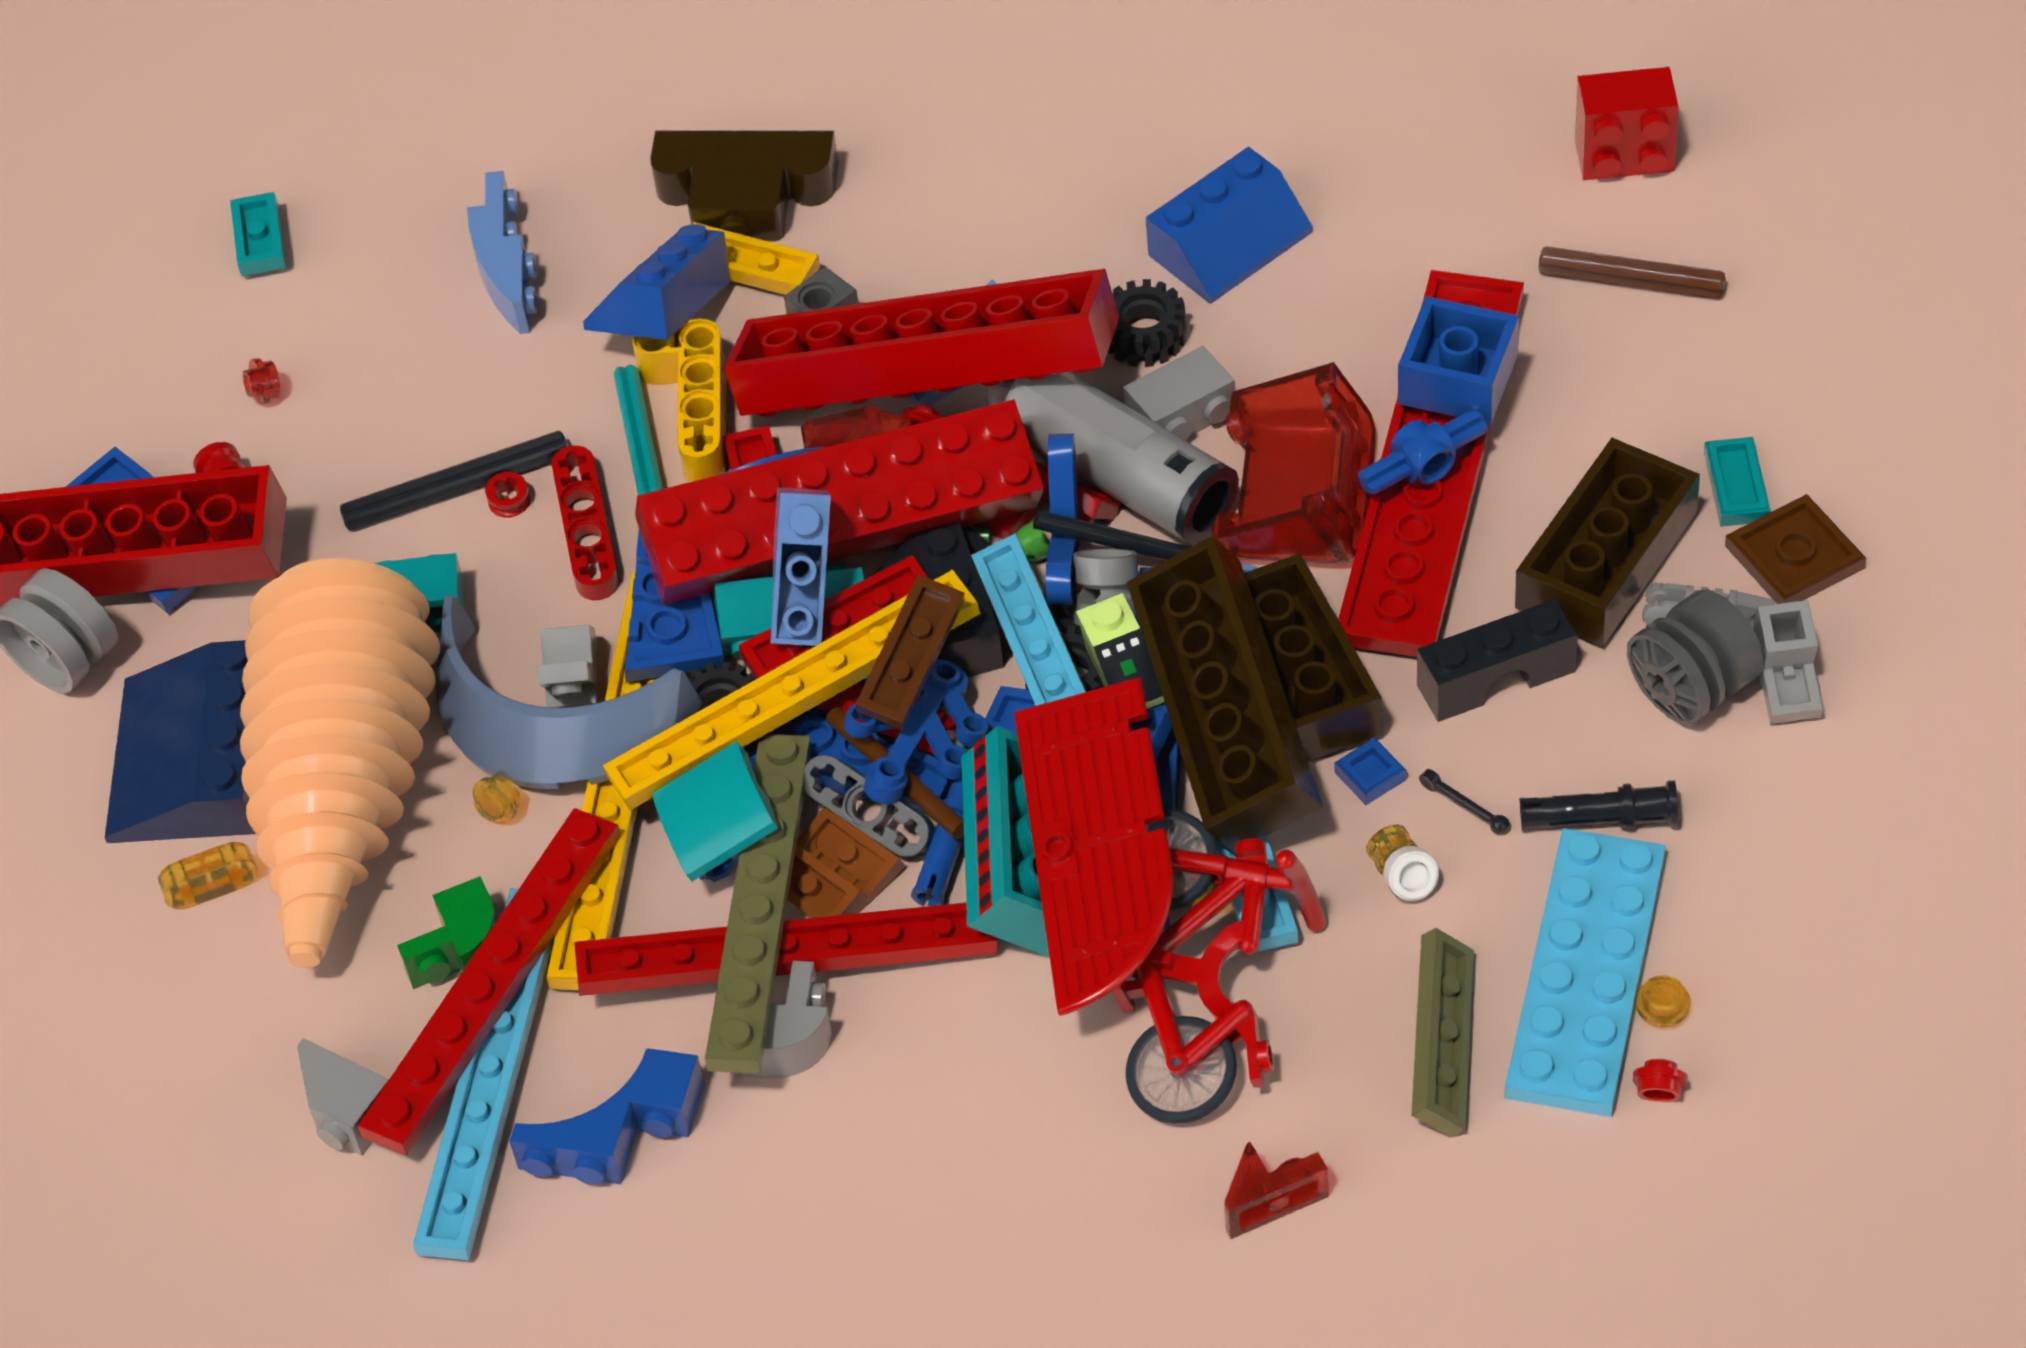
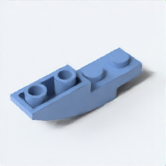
(502, 253)

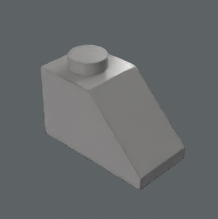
(338, 1095)

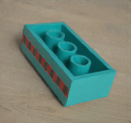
(998, 845)

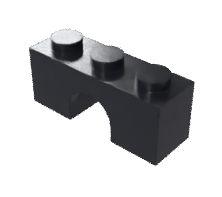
(1461, 667)

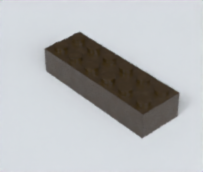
(1223, 694)

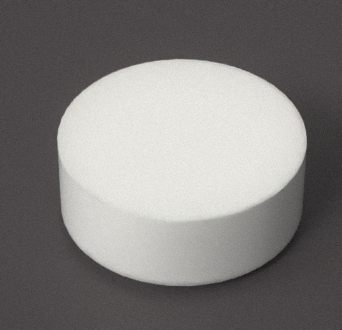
(1411, 873)

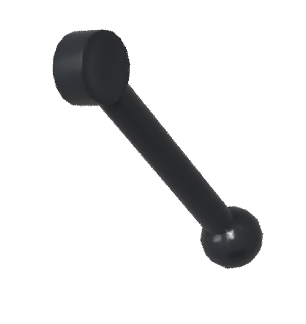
(1498, 823)

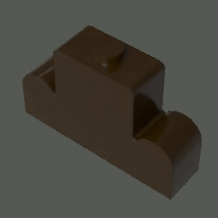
(744, 176)

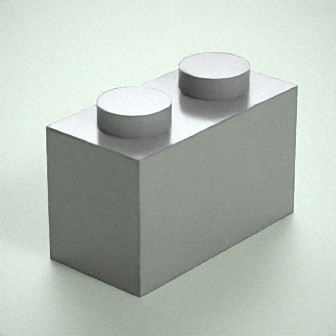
(1183, 393)

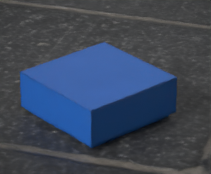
(1370, 771)

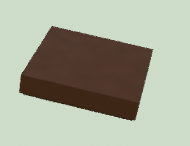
(1795, 551)

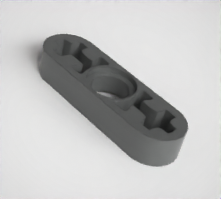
(830, 798)

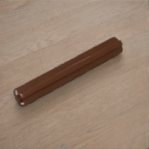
(1632, 272)

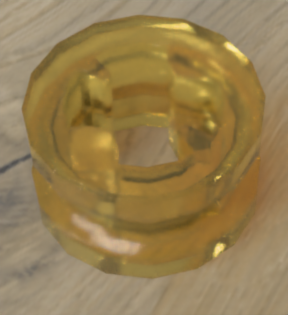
(1387, 841)

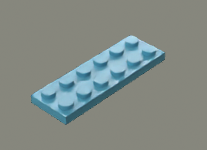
(1585, 973)

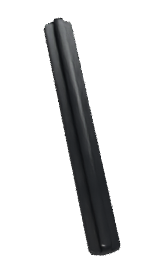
(450, 481)

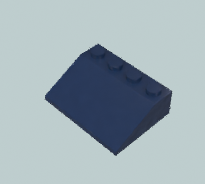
(181, 750)

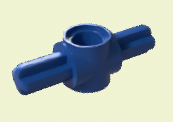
(1422, 452)

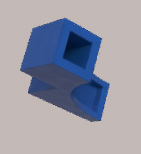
(597, 1144)

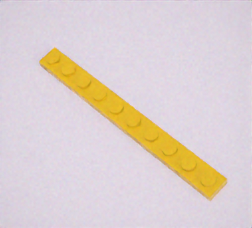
(597, 907)

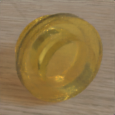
(496, 799)
(1663, 1001)

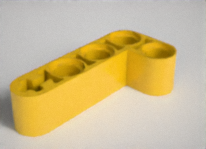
(696, 363)

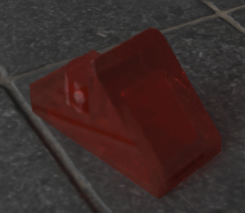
(1264, 1197)

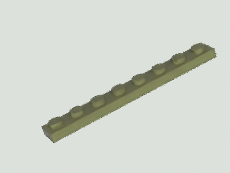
(758, 913)

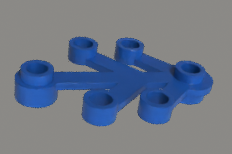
(944, 688)

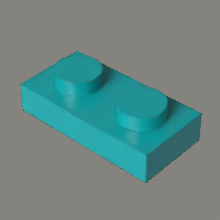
(257, 234)

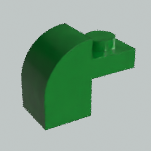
(465, 919)

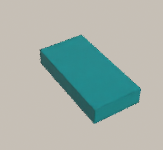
(1736, 480)

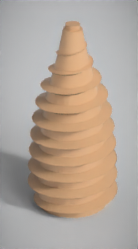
(331, 731)

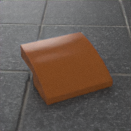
(838, 868)

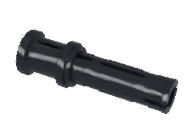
(1625, 806)

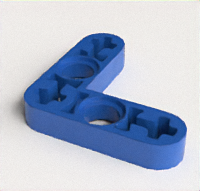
(1063, 501)

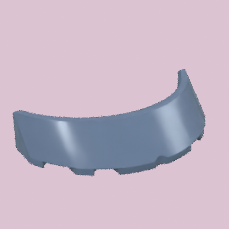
(540, 743)

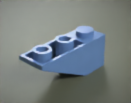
(799, 566)

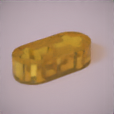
(207, 875)

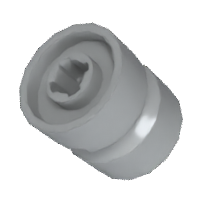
(1102, 576)

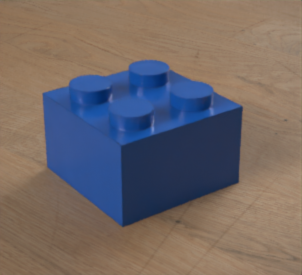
(1458, 359)

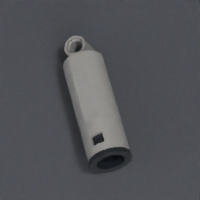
(1125, 453)

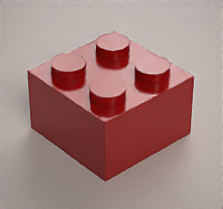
(1626, 123)

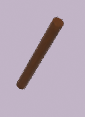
(914, 788)

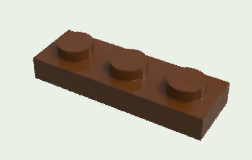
(910, 652)

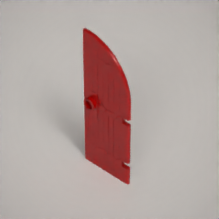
(1096, 863)

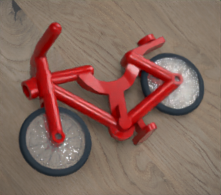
(1186, 1063)

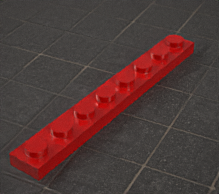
(827, 941)
(488, 982)

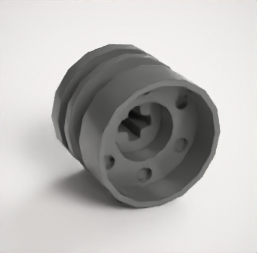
(1695, 656)

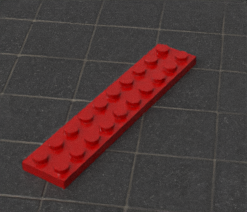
(1414, 528)

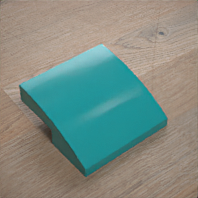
(714, 811)

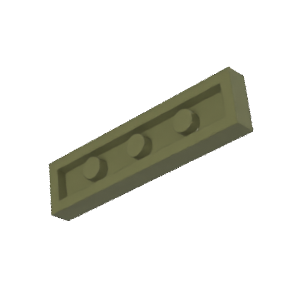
(1442, 1033)

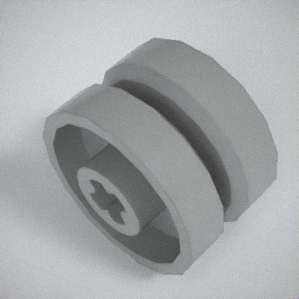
(55, 630)

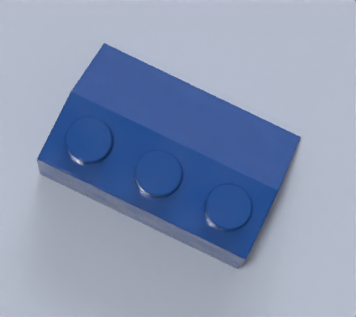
(1227, 225)
(666, 286)

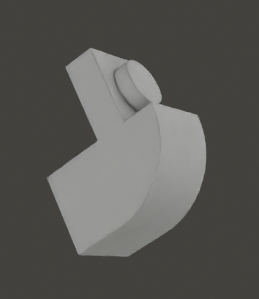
(1789, 653)
(569, 666)
(798, 1030)

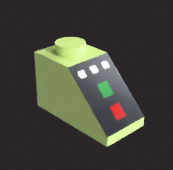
(1118, 646)

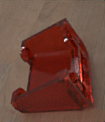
(1300, 469)

